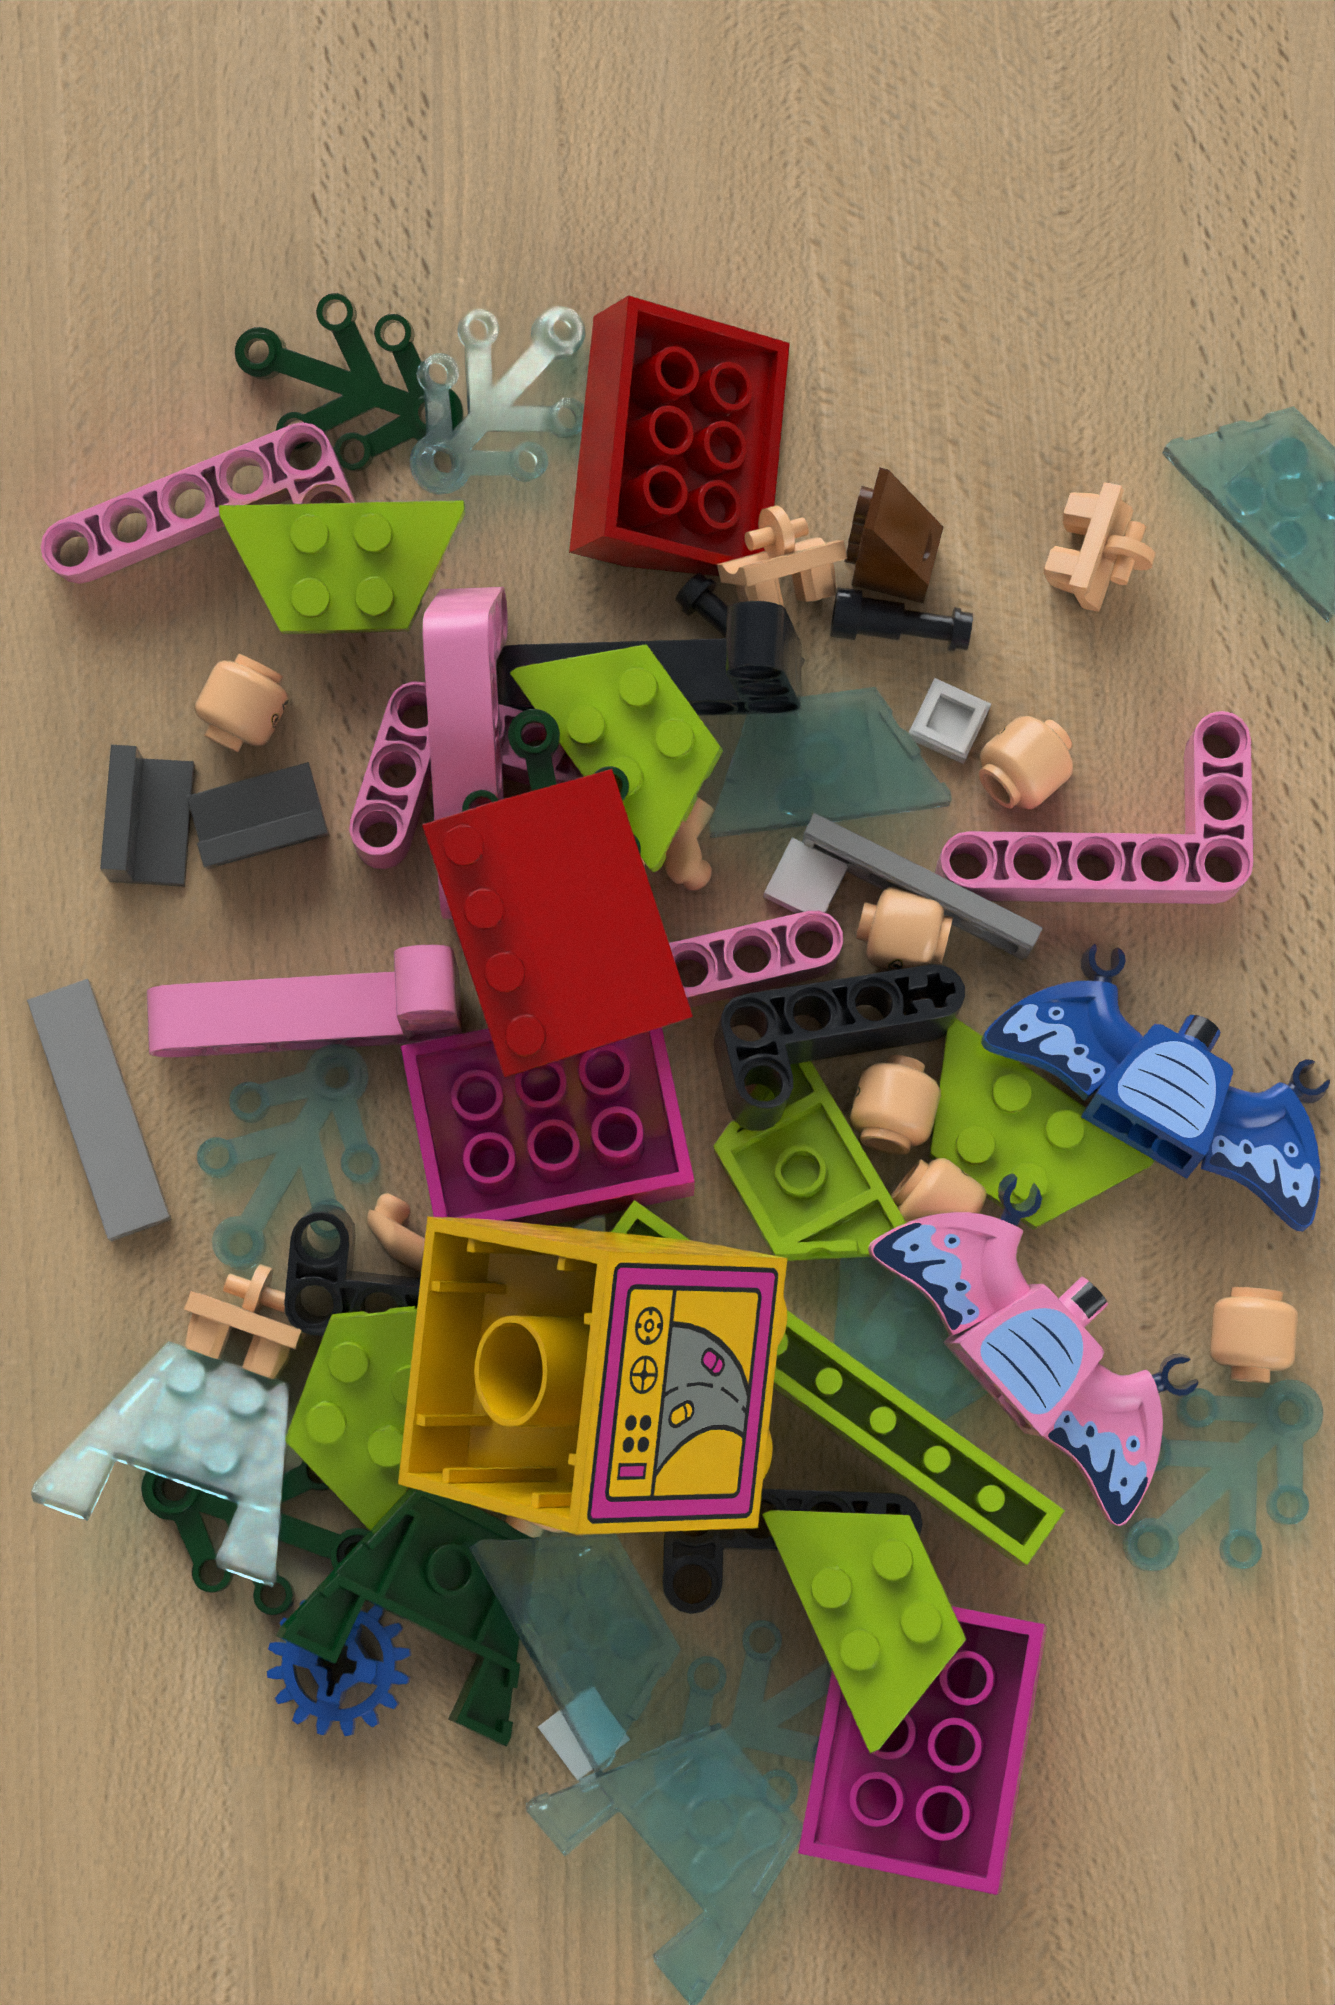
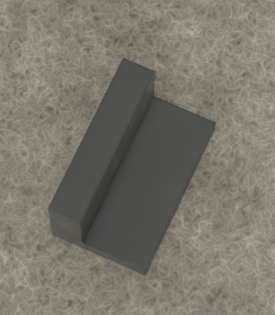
(257, 815)
(146, 819)

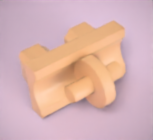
(1108, 551)
(806, 560)
(214, 1320)

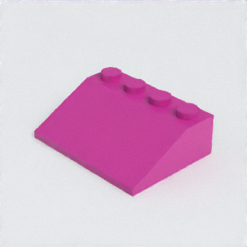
(549, 1140)
(949, 1775)

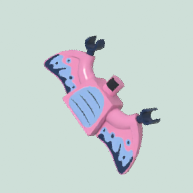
(1035, 1347)

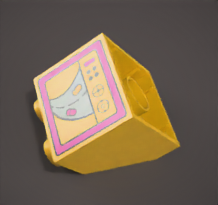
(593, 1376)

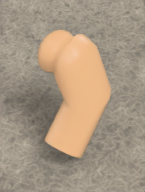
(684, 855)
(396, 1239)

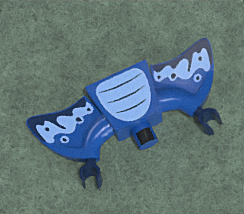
(1168, 1090)

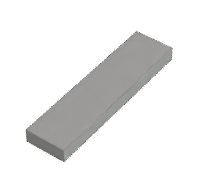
(889, 869)
(99, 1110)

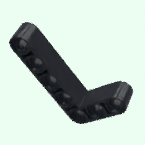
(739, 675)

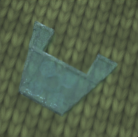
(198, 1427)
(708, 1823)

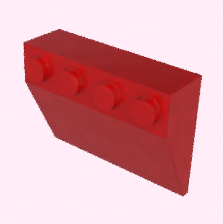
(676, 439)
(557, 921)

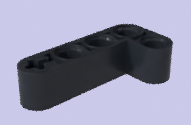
(842, 1031)
(335, 1273)
(708, 1549)

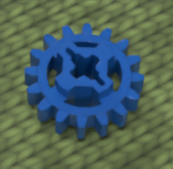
(367, 1670)

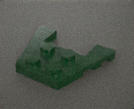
(425, 1573)

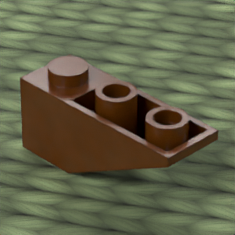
(892, 540)

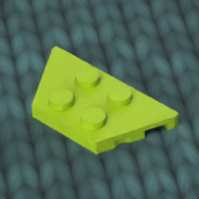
(343, 561)
(630, 716)
(1009, 1120)
(808, 1177)
(356, 1409)
(871, 1608)

